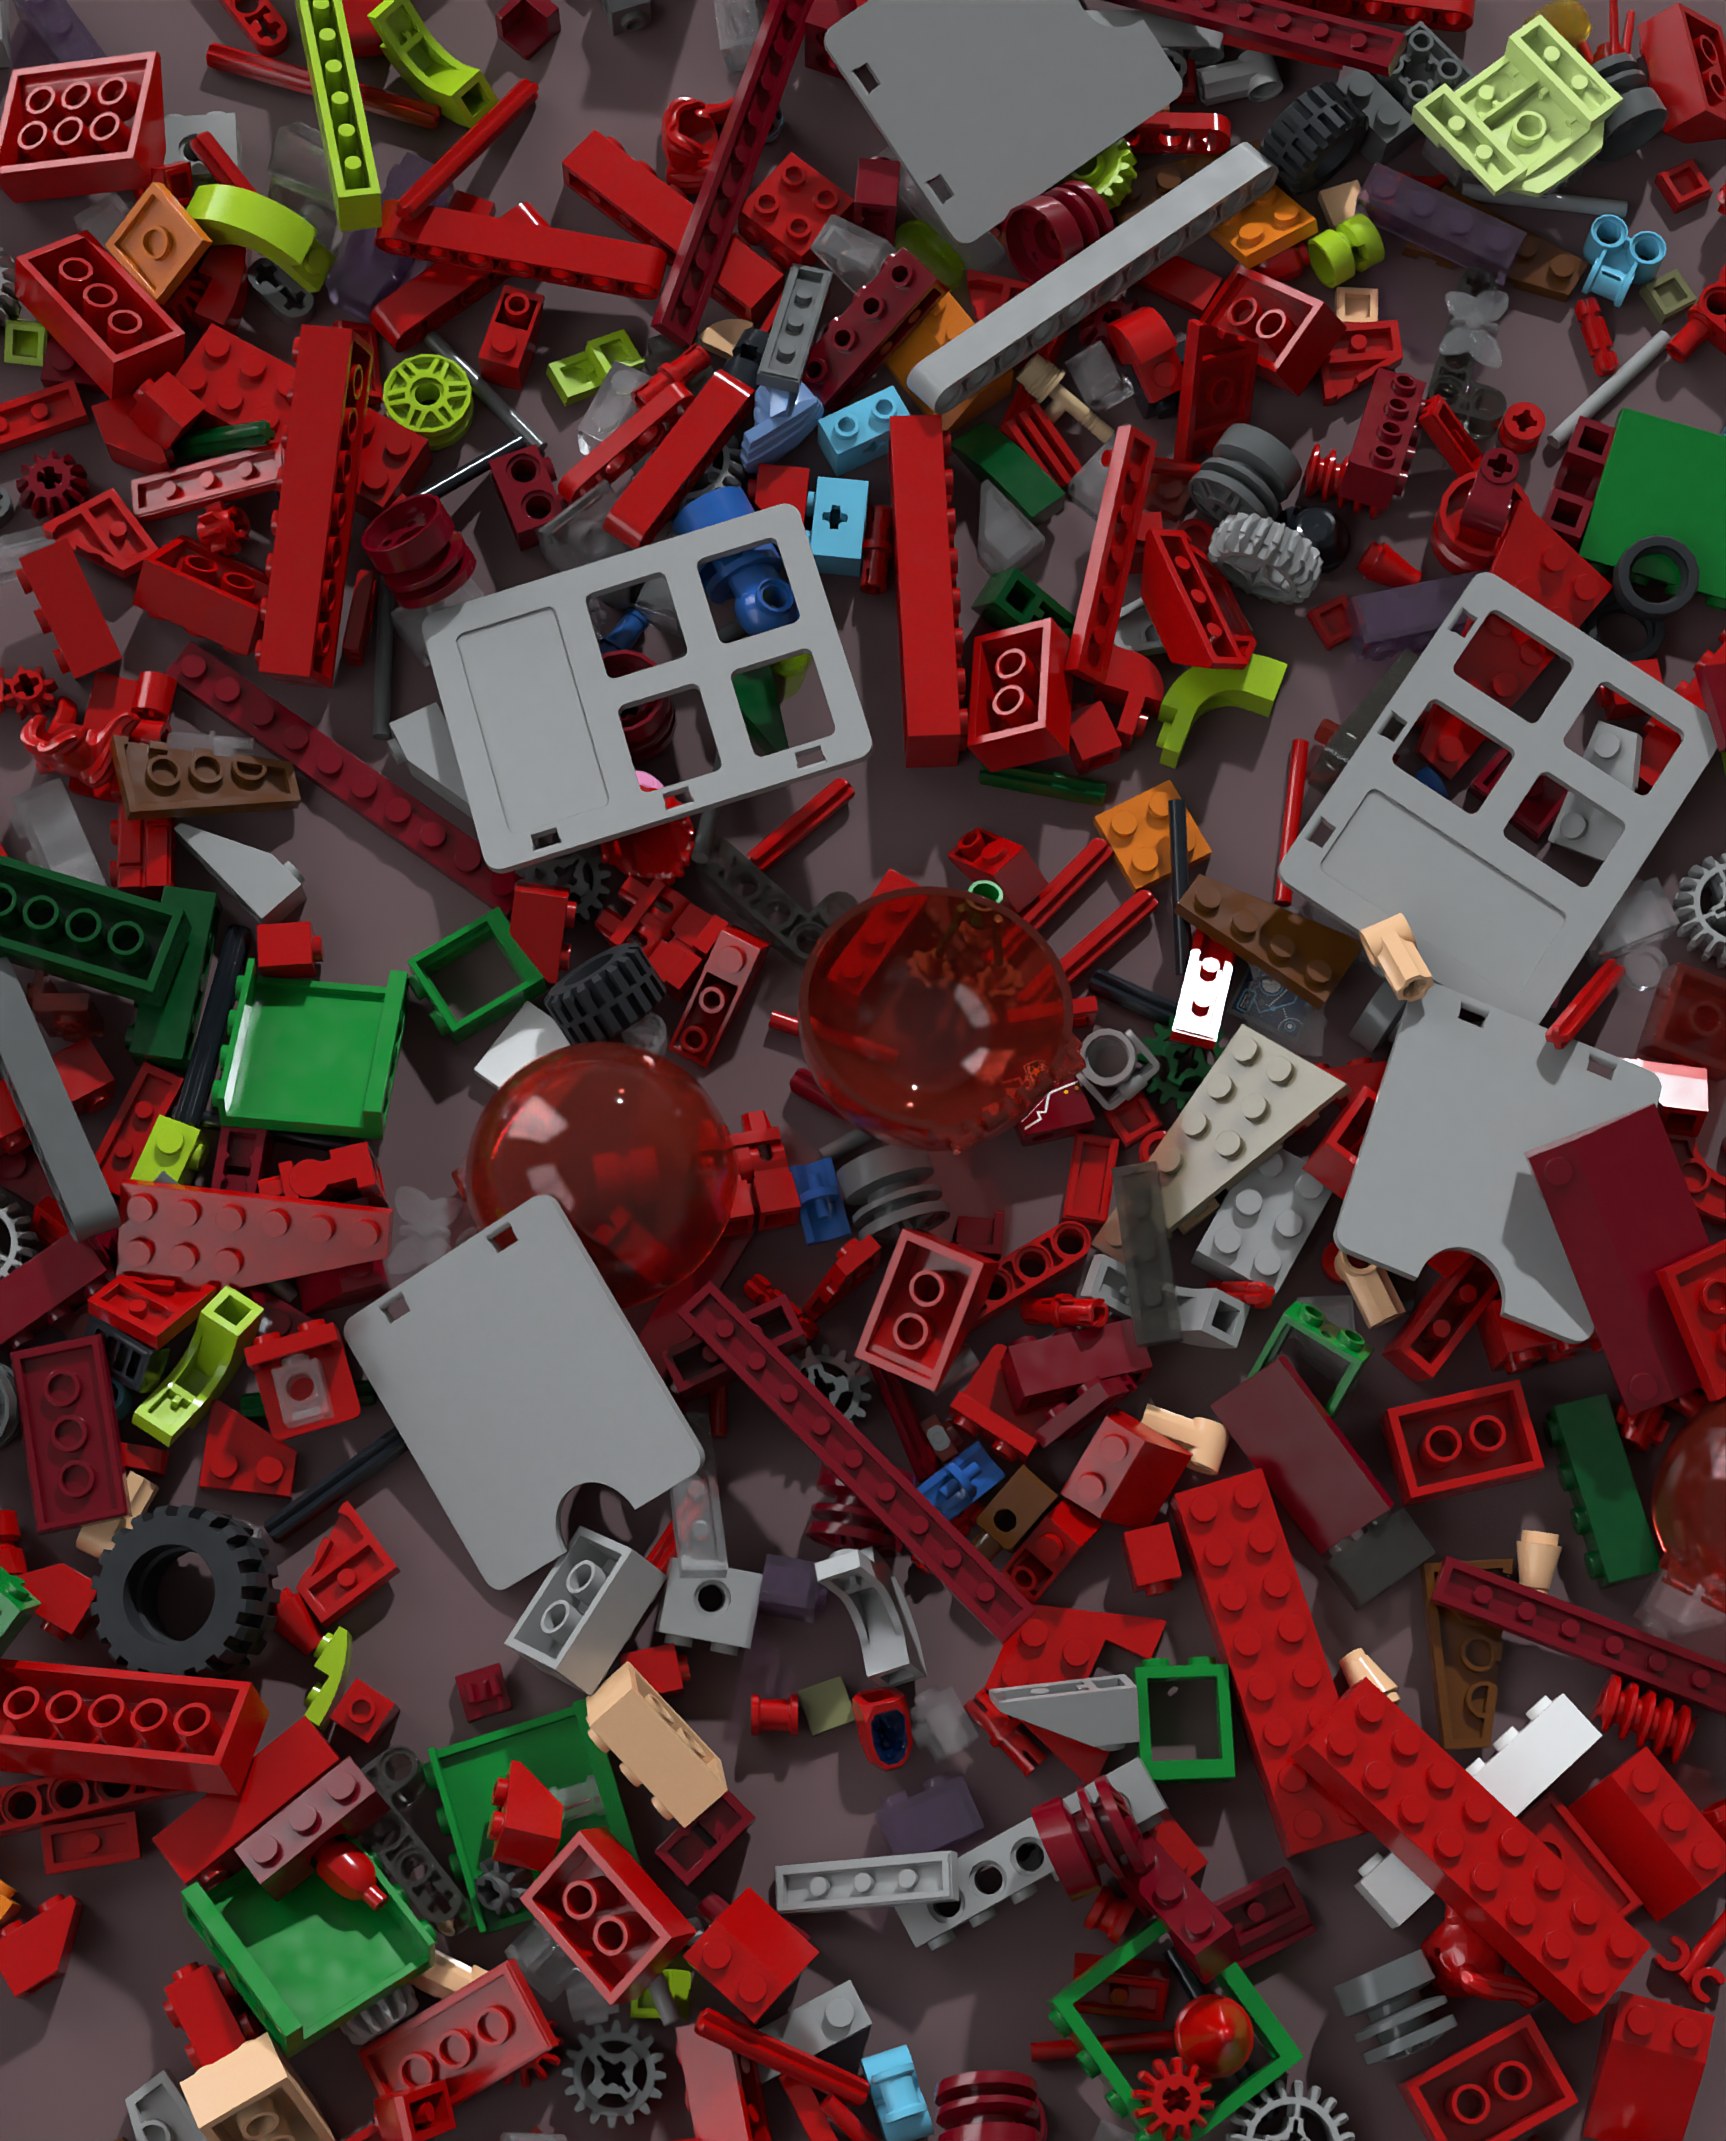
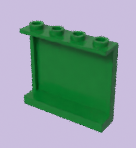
(1661, 483)
(311, 1055)
(557, 1754)
(312, 1953)

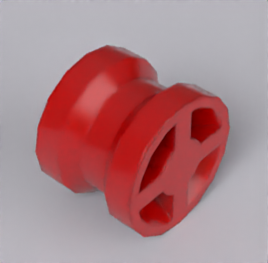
(1516, 436)
(1109, 1914)

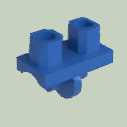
(821, 1202)
(962, 1482)

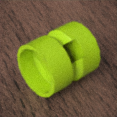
(1348, 248)

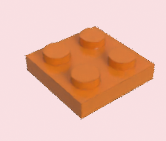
(1265, 228)
(158, 242)
(1141, 837)

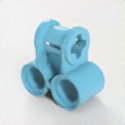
(1617, 263)
(897, 2095)

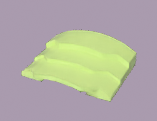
(1524, 116)

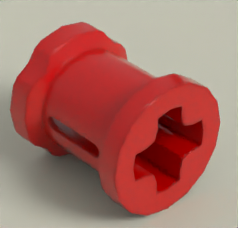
(774, 1714)

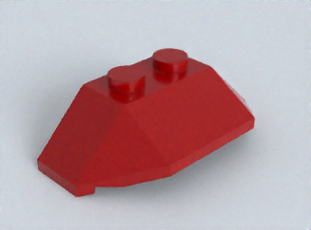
(1192, 604)

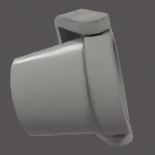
(1112, 1062)

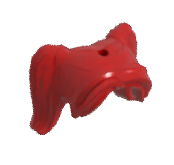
(690, 140)
(75, 748)
(1471, 1966)

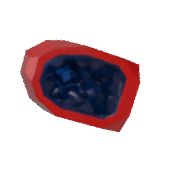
(883, 1726)

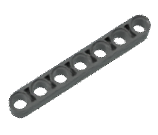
(51, 1117)

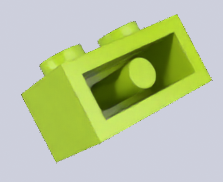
(173, 1149)

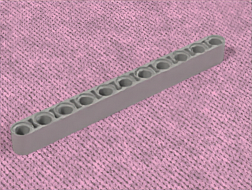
(1091, 278)

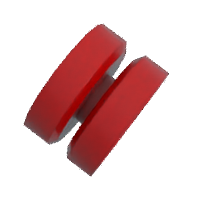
(1462, 548)

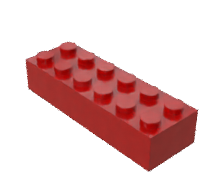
(251, 385)
(128, 1726)

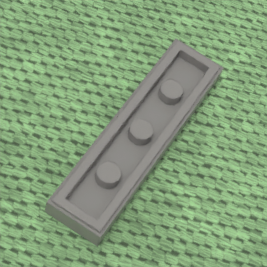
(867, 1883)

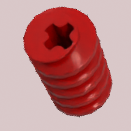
(1327, 476)
(1644, 1717)

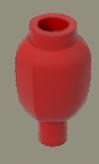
(1286, 264)
(349, 1872)

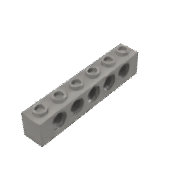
(930, 1927)

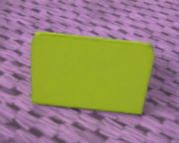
(25, 342)
(679, 1985)

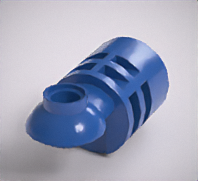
(747, 575)

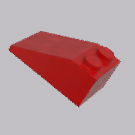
(1289, 326)
(925, 1307)
(1646, 2070)

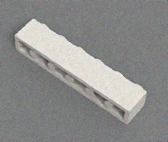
(1514, 1776)

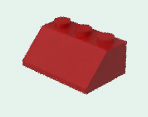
(1687, 72)
(204, 593)
(1651, 1833)

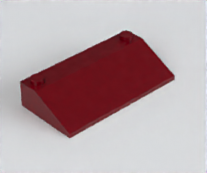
(1620, 1220)

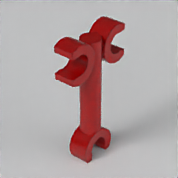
(1690, 1965)

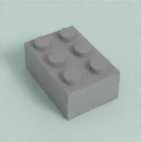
(1263, 1223)
(586, 1610)

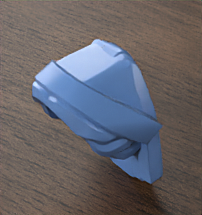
(780, 425)

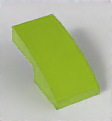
(584, 372)

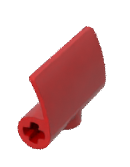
(148, 698)

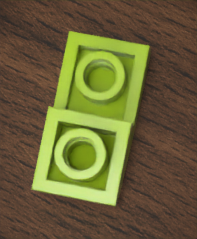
(334, 1662)

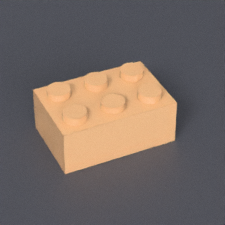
(654, 1746)
(254, 2098)

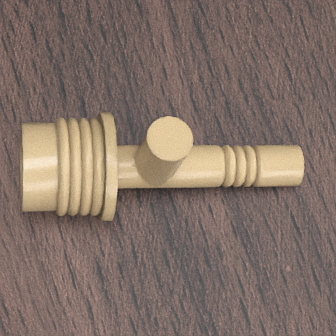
(1043, 380)

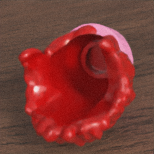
(657, 851)

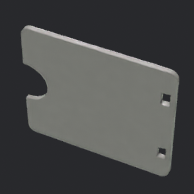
(998, 94)
(1449, 1148)
(520, 1388)

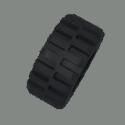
(131, 1584)

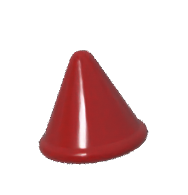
(1214, 2035)

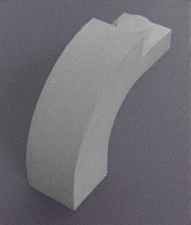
(1207, 1314)
(878, 1612)

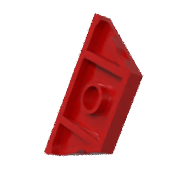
(1214, 387)

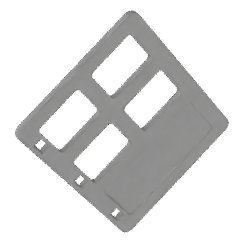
(542, 716)
(1475, 901)

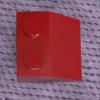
(1126, 1471)
(750, 1955)

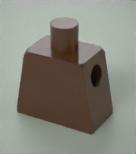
(1027, 1499)

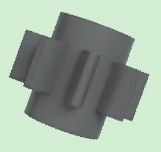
(502, 1885)

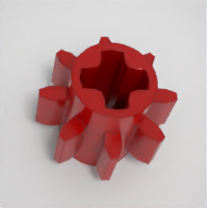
(223, 528)
(30, 680)
(1642, 1428)

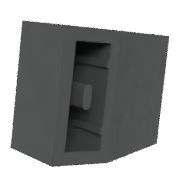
(1390, 101)

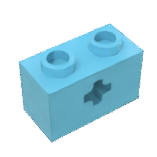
(859, 430)
(843, 504)

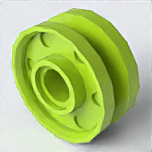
(433, 379)

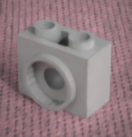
(183, 129)
(726, 1627)

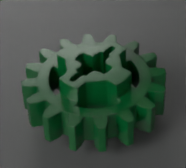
(1165, 1053)

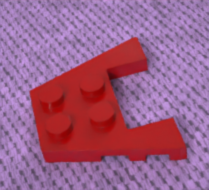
(1064, 1647)

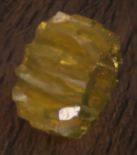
(1568, 19)

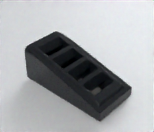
(151, 1363)

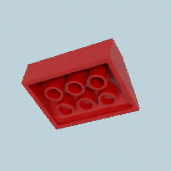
(82, 127)

